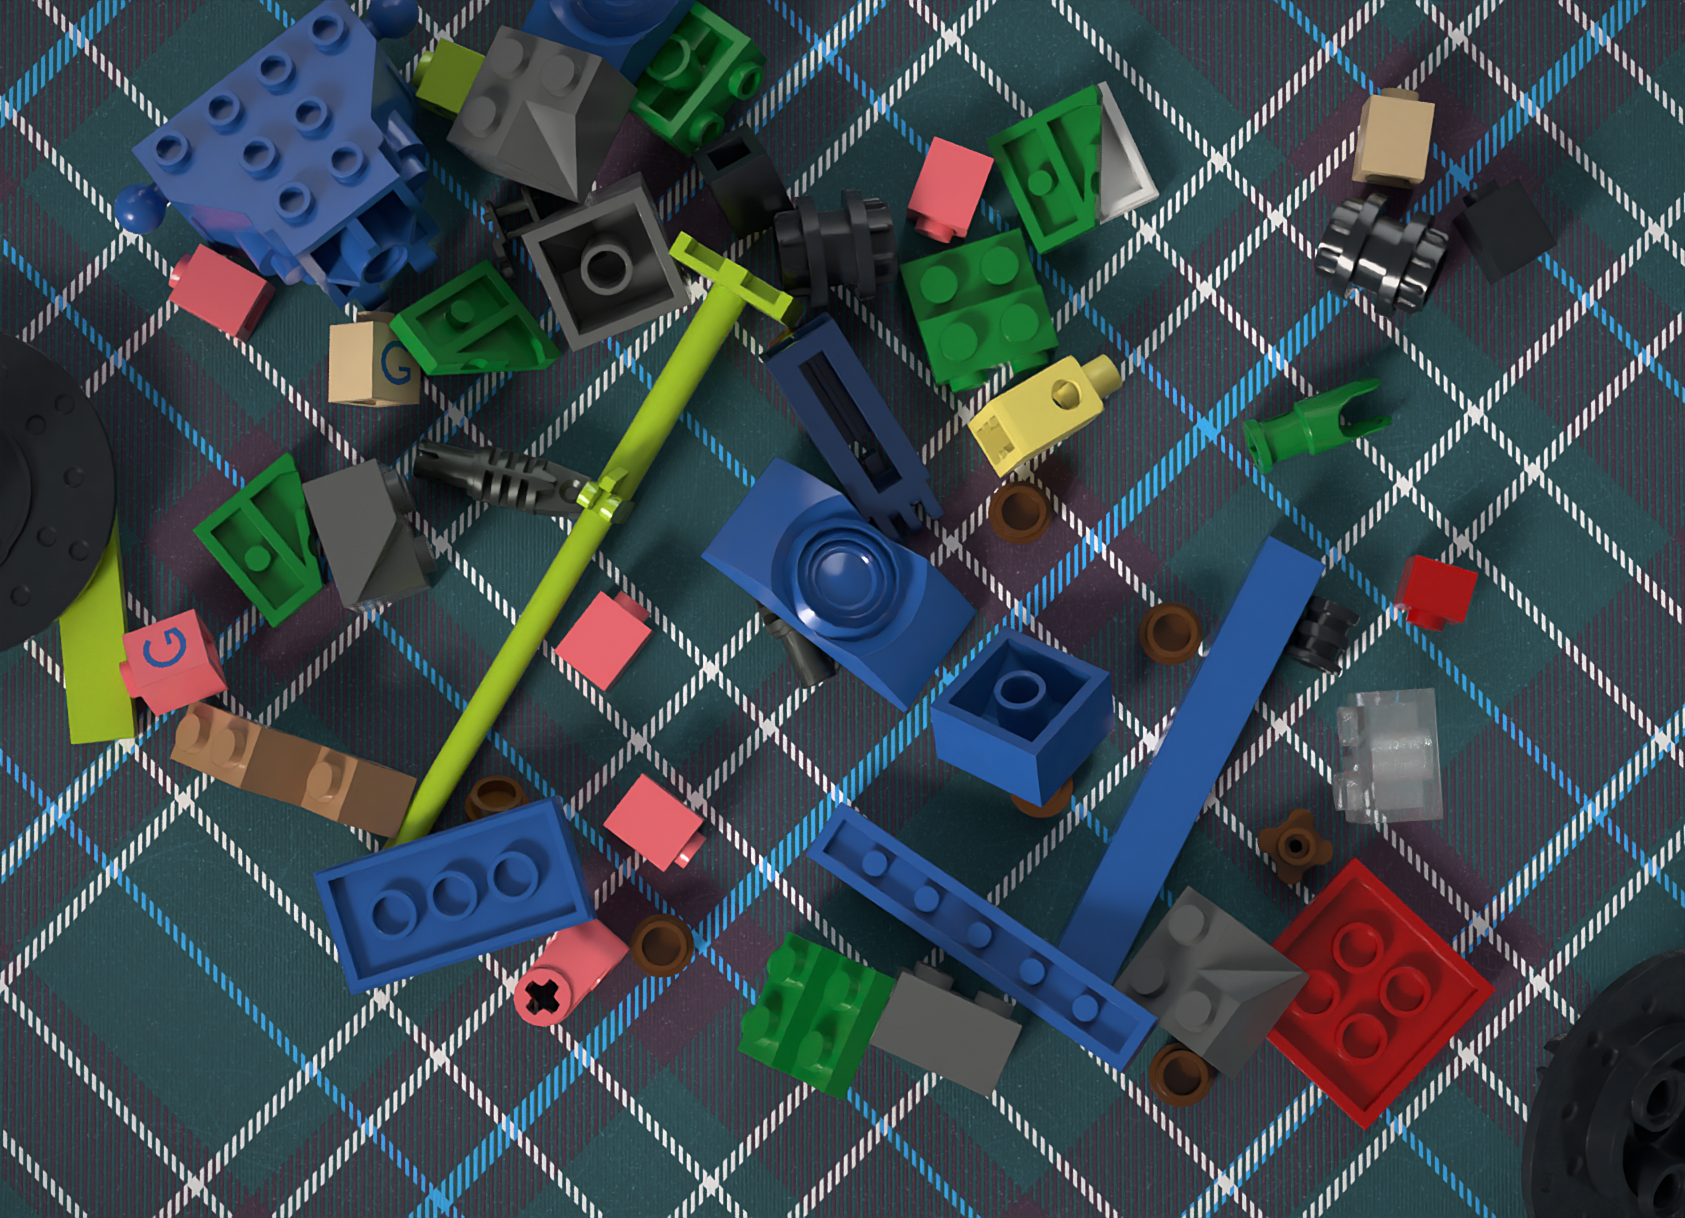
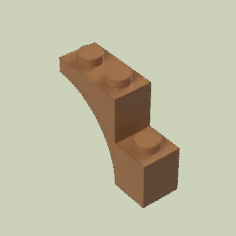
(293, 769)

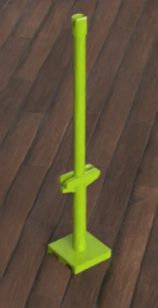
(604, 504)

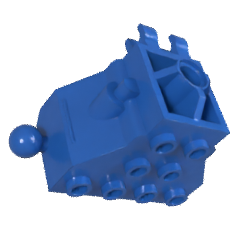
(302, 159)

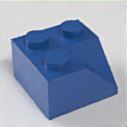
(1023, 715)

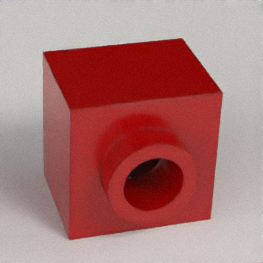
(1434, 593)

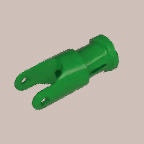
(1310, 426)

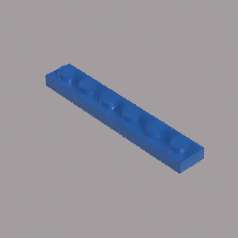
(983, 937)

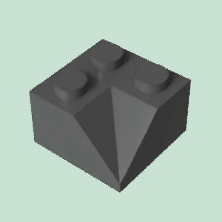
(542, 114)
(607, 263)
(369, 535)
(1211, 982)
(946, 1031)

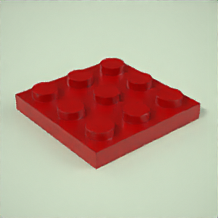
(1376, 996)

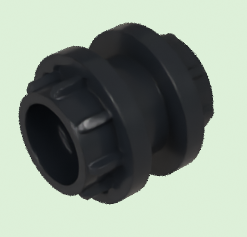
(835, 247)
(1382, 255)

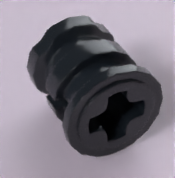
(1322, 635)

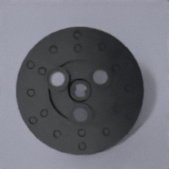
(53, 491)
(1613, 1104)

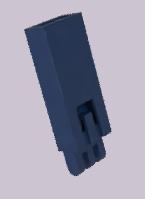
(841, 406)

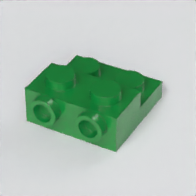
(697, 80)
(979, 311)
(815, 1014)

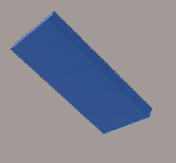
(455, 895)

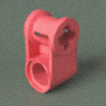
(574, 960)

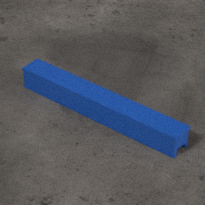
(1188, 757)

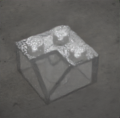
(1391, 757)

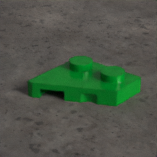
(1055, 168)
(474, 328)
(268, 542)

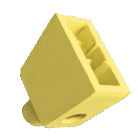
(1028, 420)

